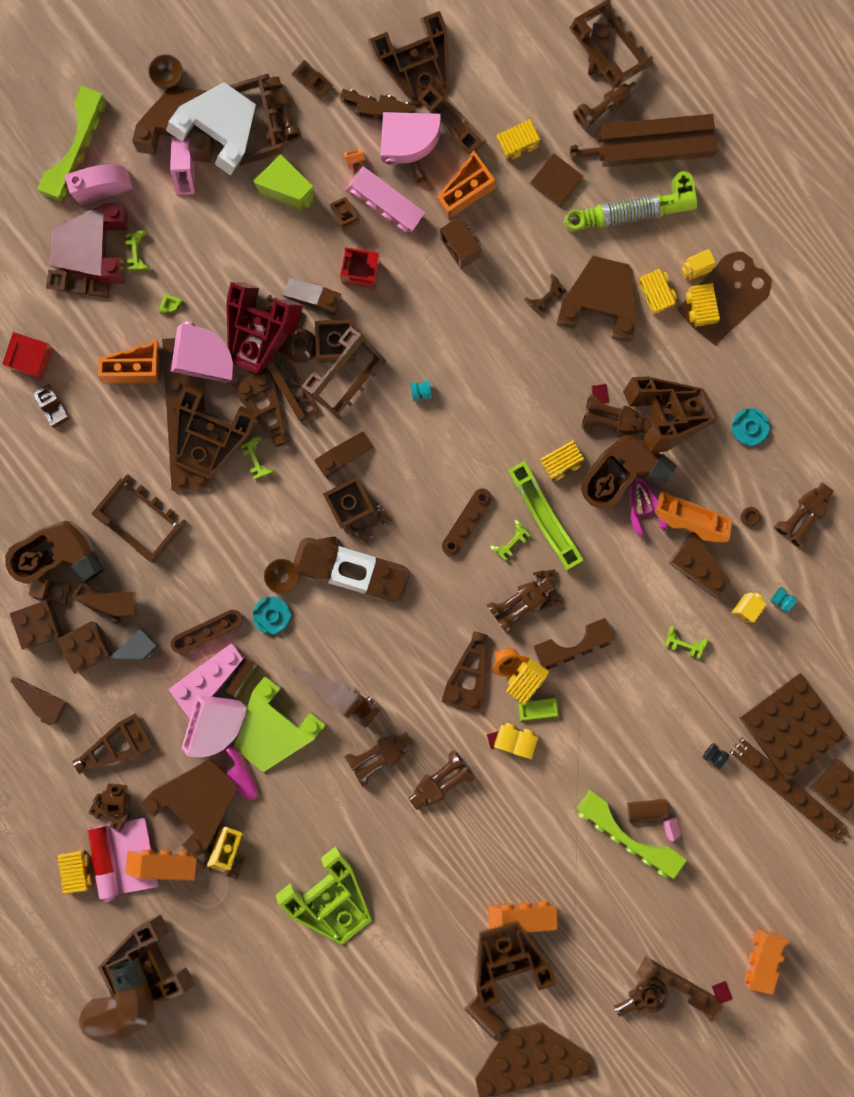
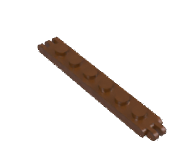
(790, 791)

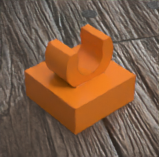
(354, 156)

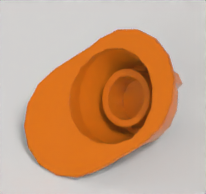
(508, 662)

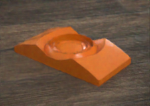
(693, 518)

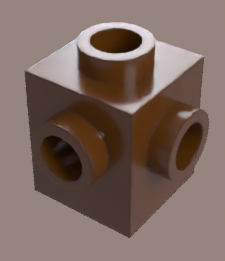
(115, 799)

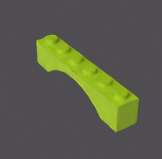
(88, 107)
(544, 516)
(662, 857)

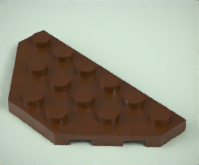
(529, 1059)

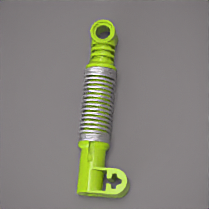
(630, 210)

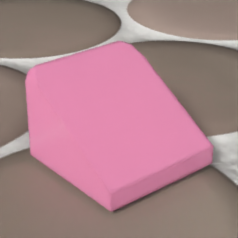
(672, 828)

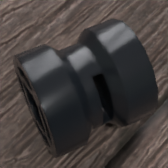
(716, 756)

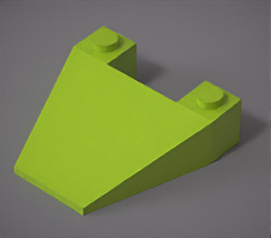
(269, 735)
(333, 905)

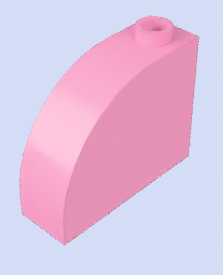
(408, 136)
(98, 182)
(201, 354)
(212, 725)

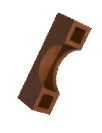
(454, 120)
(596, 635)

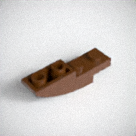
(372, 109)

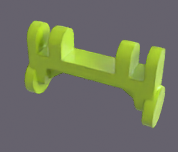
(135, 239)
(262, 471)
(501, 550)
(699, 646)

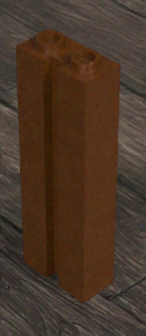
(656, 140)

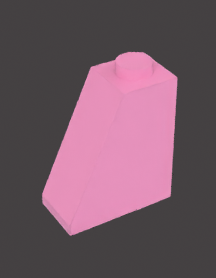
(182, 167)

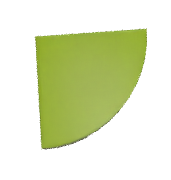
(170, 304)

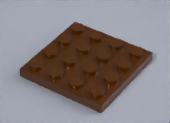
(793, 727)

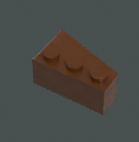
(699, 565)

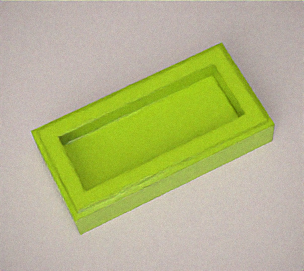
(538, 709)

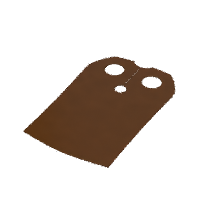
(732, 302)

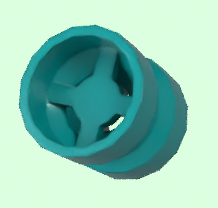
(421, 390)
(783, 599)

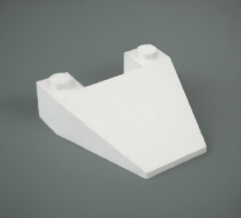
(222, 115)

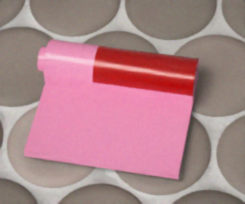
(110, 857)

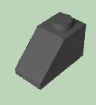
(137, 647)

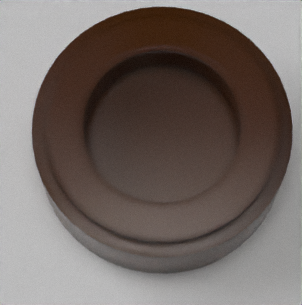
(750, 516)

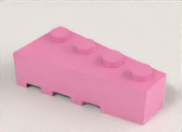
(384, 200)
(207, 678)

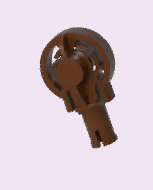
(644, 998)

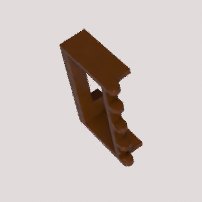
(610, 70)
(275, 149)
(315, 384)
(140, 548)
(698, 997)

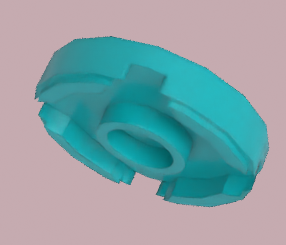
(750, 427)
(271, 615)

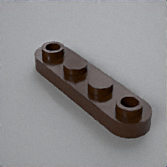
(466, 522)
(206, 631)

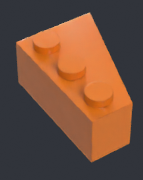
(466, 187)
(131, 366)
(161, 865)
(530, 916)
(765, 961)

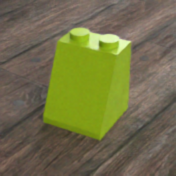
(285, 184)

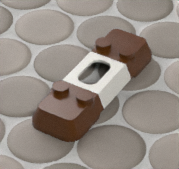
(322, 559)

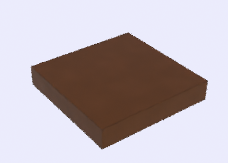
(556, 179)

